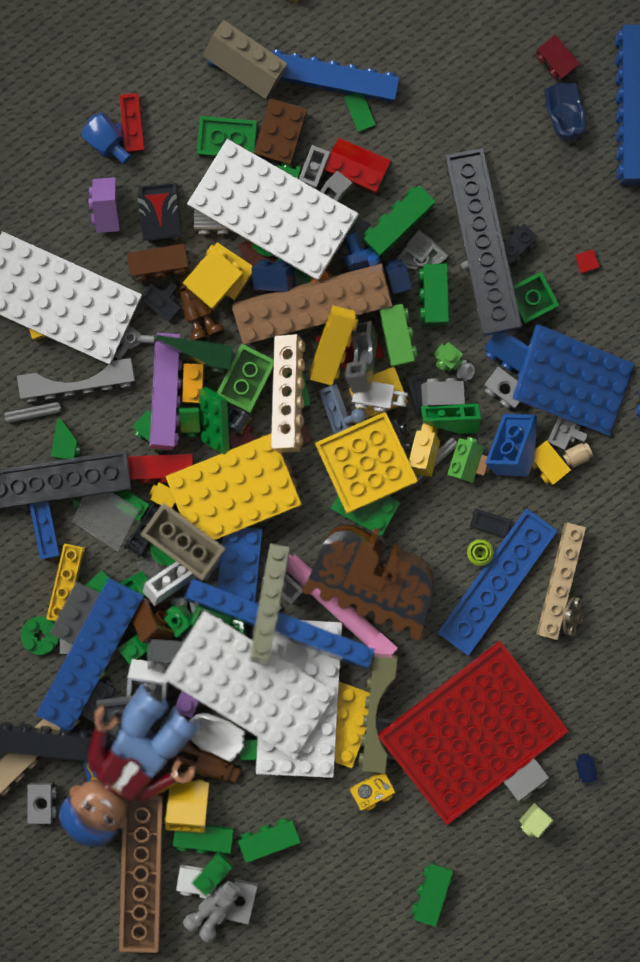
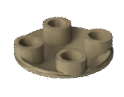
(572, 616)

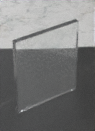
(106, 518)

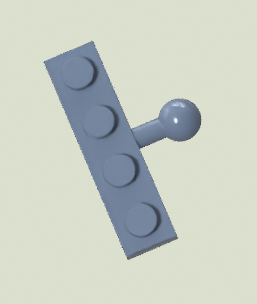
(336, 410)

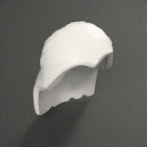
(218, 736)

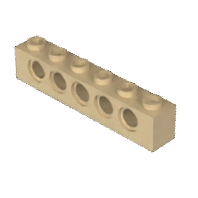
(283, 347)
(561, 581)

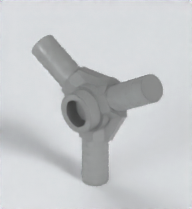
(132, 339)

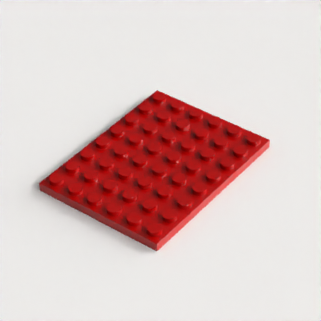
(473, 732)

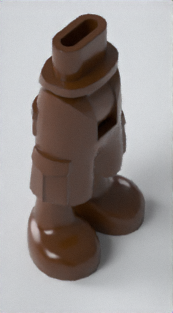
(194, 310)
(208, 764)

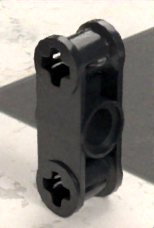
(237, 419)
(136, 538)

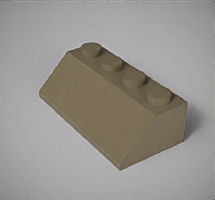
(245, 59)
(184, 542)

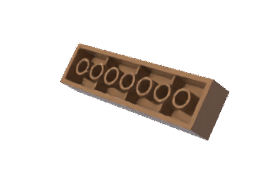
(311, 303)
(141, 876)

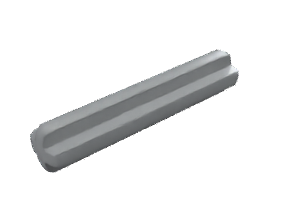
(32, 412)
(443, 451)

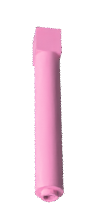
(356, 624)

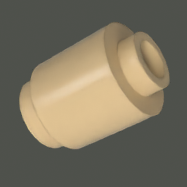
(577, 455)

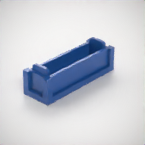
(44, 530)

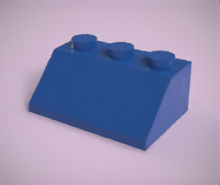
(507, 350)

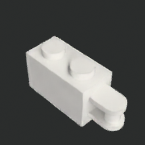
(379, 397)

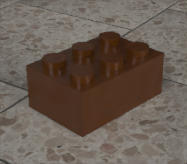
(280, 132)
(158, 263)

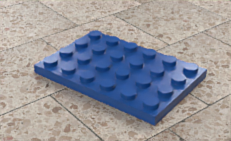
(572, 380)

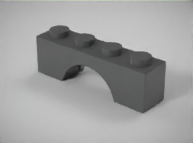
(360, 372)

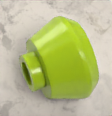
(486, 553)

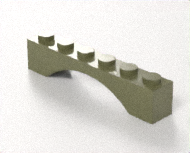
(269, 604)
(383, 674)

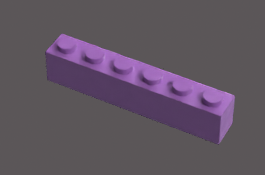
(165, 396)

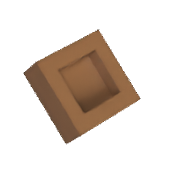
(482, 468)

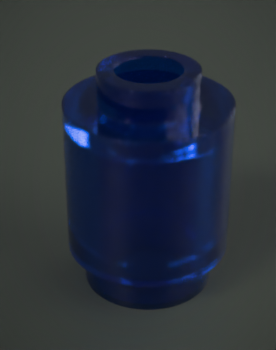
(586, 768)

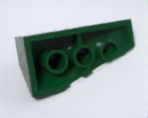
(208, 354)

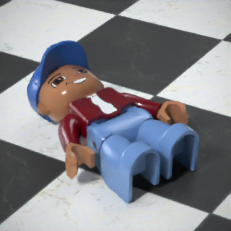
(126, 769)

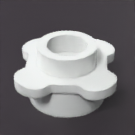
(465, 370)

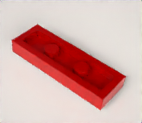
(131, 122)

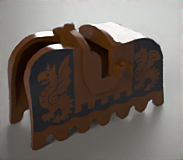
(351, 572)

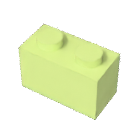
(535, 821)

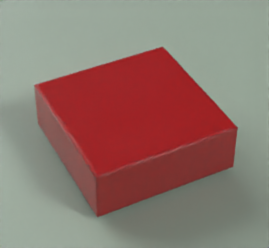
(586, 261)

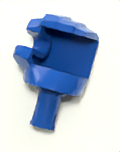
(105, 137)
(358, 257)

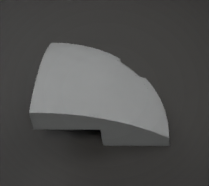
(421, 251)

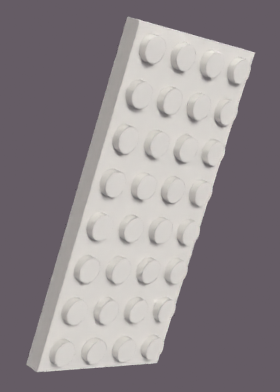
(272, 209)
(63, 299)
(265, 699)
(318, 752)

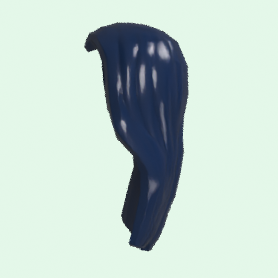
(565, 110)

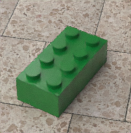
(396, 224)

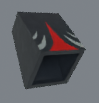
(159, 212)

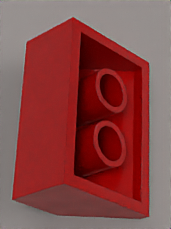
(358, 165)

